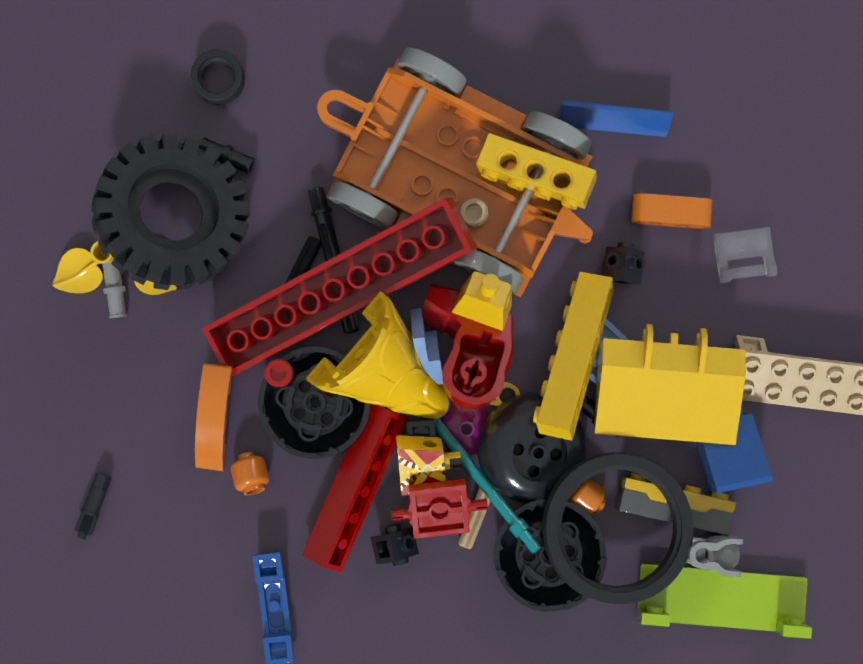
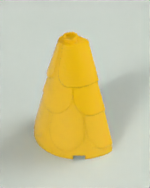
(384, 368)

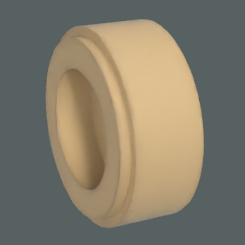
(474, 212)

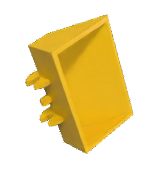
(669, 389)

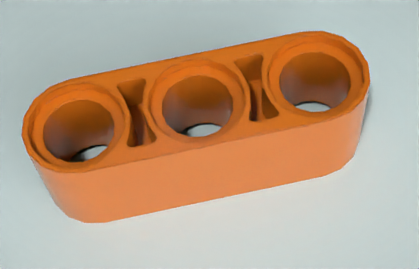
(671, 211)

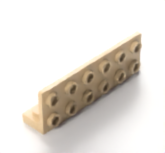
(800, 379)

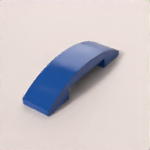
(274, 608)

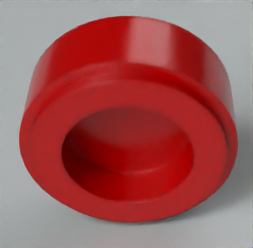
(278, 373)

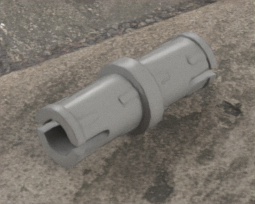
(114, 291)

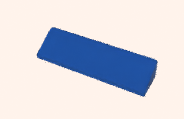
(616, 118)

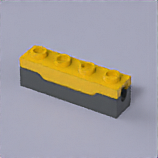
(645, 499)

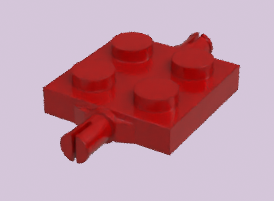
(439, 508)

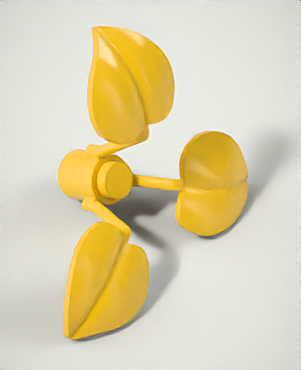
(80, 273)

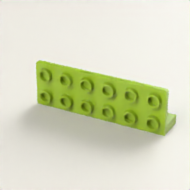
(719, 600)

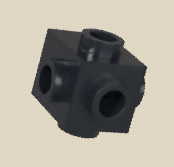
(624, 263)
(400, 545)

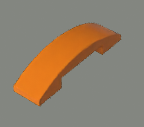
(212, 416)

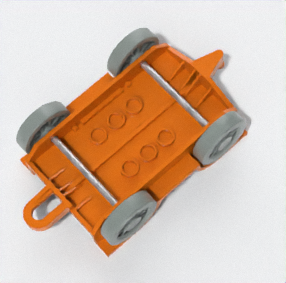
(424, 145)

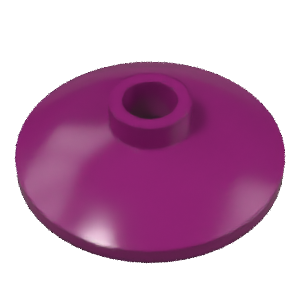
(458, 416)

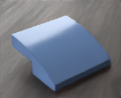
(426, 346)

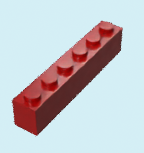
(354, 489)

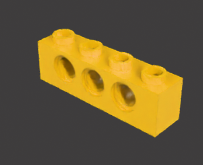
(498, 150)

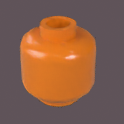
(250, 473)
(589, 497)

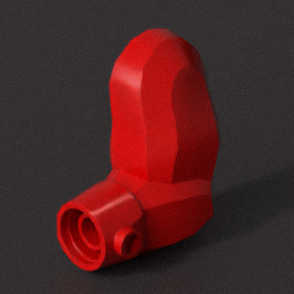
(478, 352)

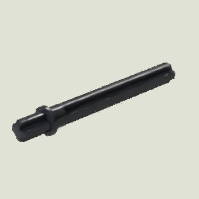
(328, 241)

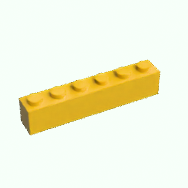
(575, 356)

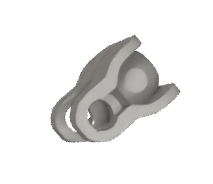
(716, 553)

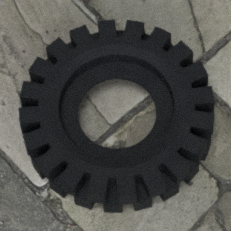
(141, 252)

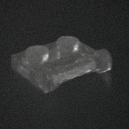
(742, 246)

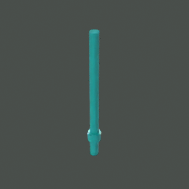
(518, 526)

